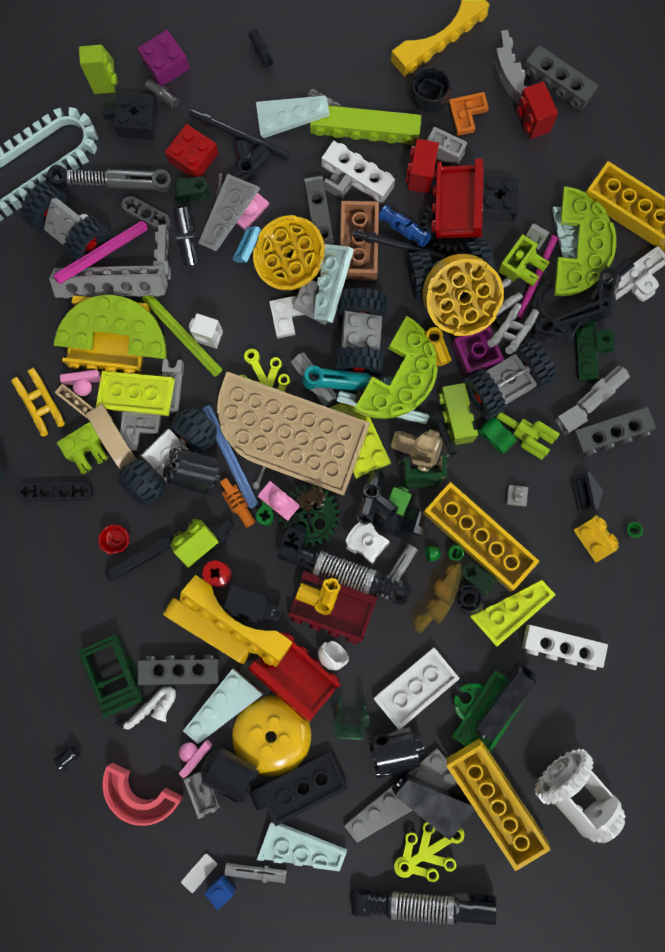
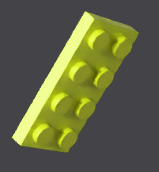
(135, 393)
(372, 452)

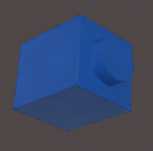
(220, 891)

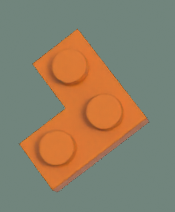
(463, 109)

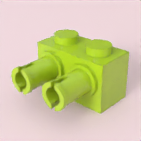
(521, 254)
(80, 443)
(193, 542)

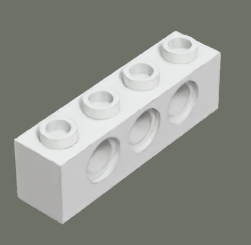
(361, 181)
(595, 650)

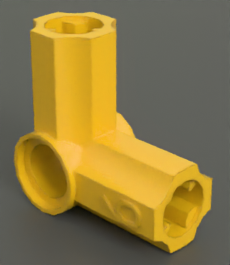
(440, 347)
(321, 599)

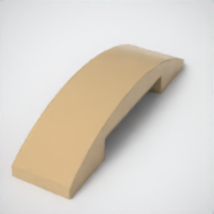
(110, 436)

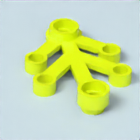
(260, 373)
(425, 854)

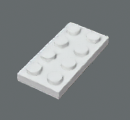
(416, 688)

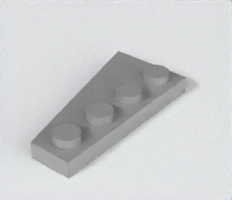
(227, 210)

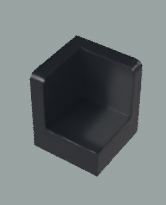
(412, 523)

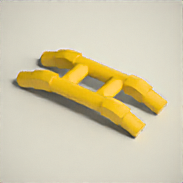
(27, 399)

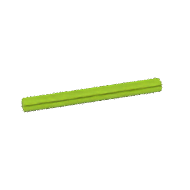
(182, 335)

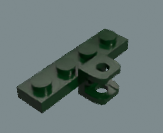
(588, 345)

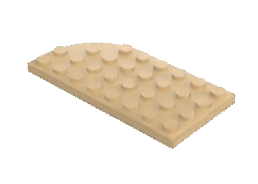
(290, 433)

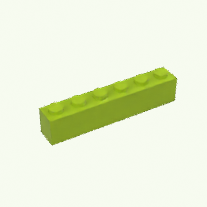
(369, 125)

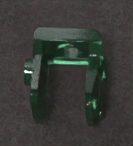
(350, 732)

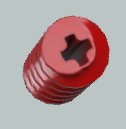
(210, 576)

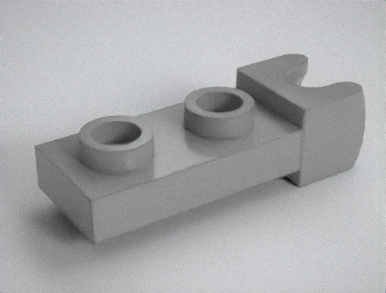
(161, 252)
(177, 374)

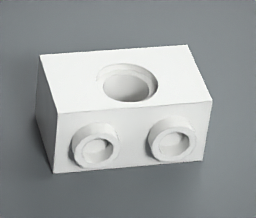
(206, 330)

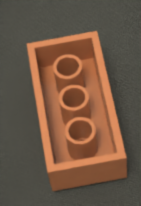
(362, 217)

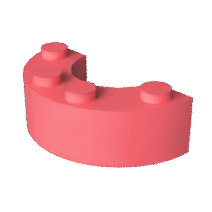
(129, 806)

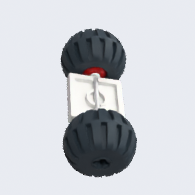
(144, 480)

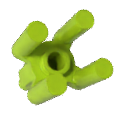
(530, 433)

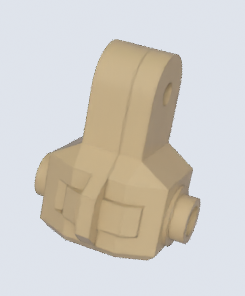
(423, 449)

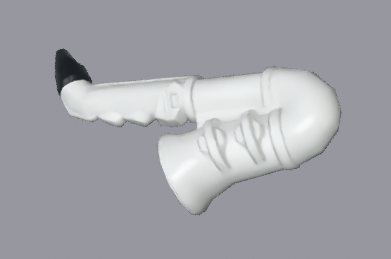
(159, 703)

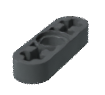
(141, 206)

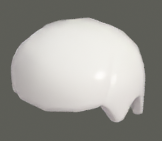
(333, 655)

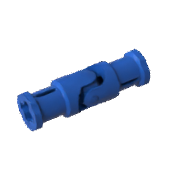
(404, 226)

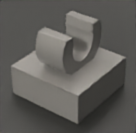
(537, 235)
(517, 496)

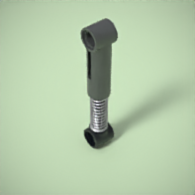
(112, 178)

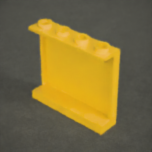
(108, 351)

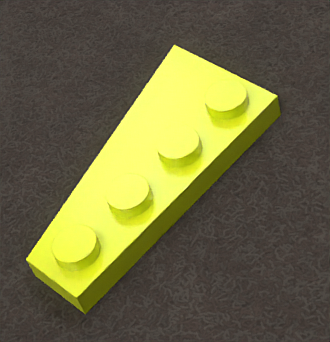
(508, 615)

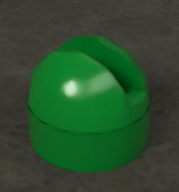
(637, 527)
(432, 553)
(458, 555)

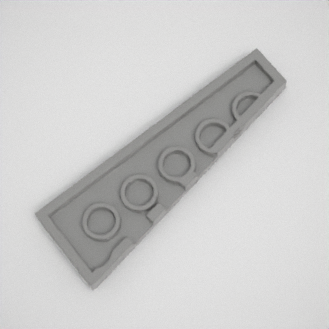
(388, 807)

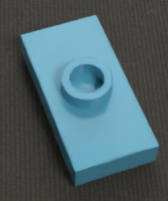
(246, 244)

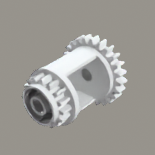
(564, 779)

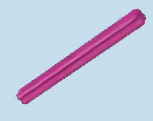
(100, 252)

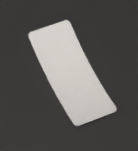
(199, 873)

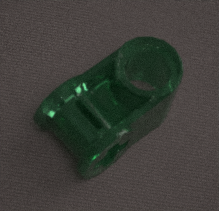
(189, 189)
(481, 579)

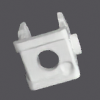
(366, 541)

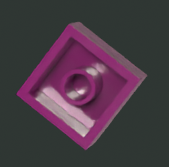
(163, 58)
(475, 353)

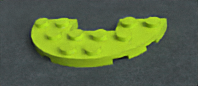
(594, 243)
(114, 316)
(412, 381)

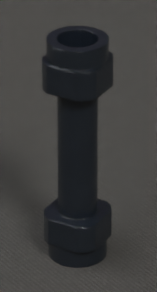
(450, 447)

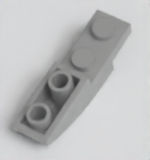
(509, 72)

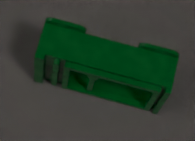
(419, 479)
(123, 698)

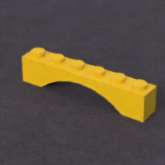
(415, 52)
(267, 644)

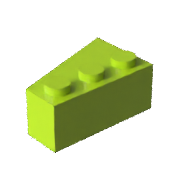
(98, 68)
(457, 413)

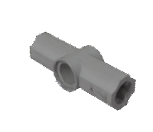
(603, 389)
(325, 395)

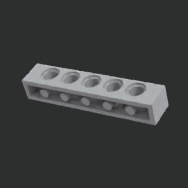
(113, 281)

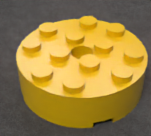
(448, 281)

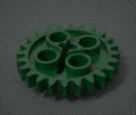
(327, 513)

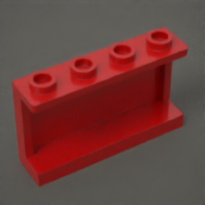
(458, 200)
(297, 680)

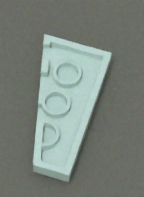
(285, 114)
(566, 235)
(331, 281)
(227, 701)
(296, 847)

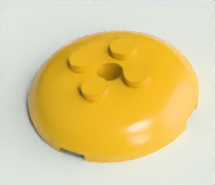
(275, 243)
(276, 756)

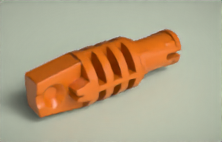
(237, 502)

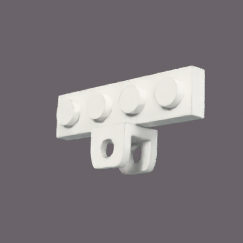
(641, 278)

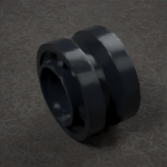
(469, 591)

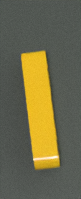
(205, 630)

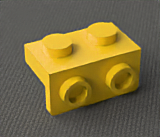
(597, 538)

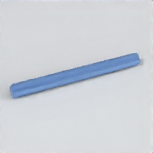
(231, 460)

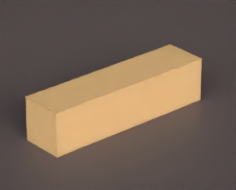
(74, 400)

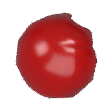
(113, 539)

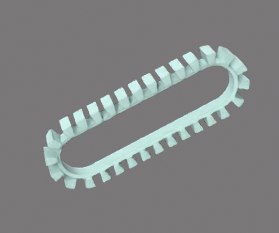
(87, 143)

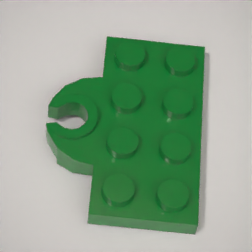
(472, 710)

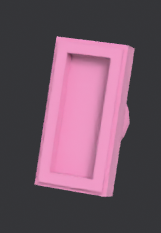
(253, 211)
(81, 381)
(278, 501)
(192, 756)

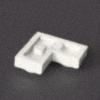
(282, 316)

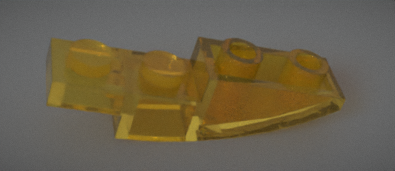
(446, 593)

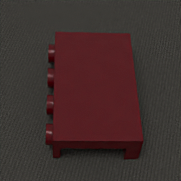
(348, 616)

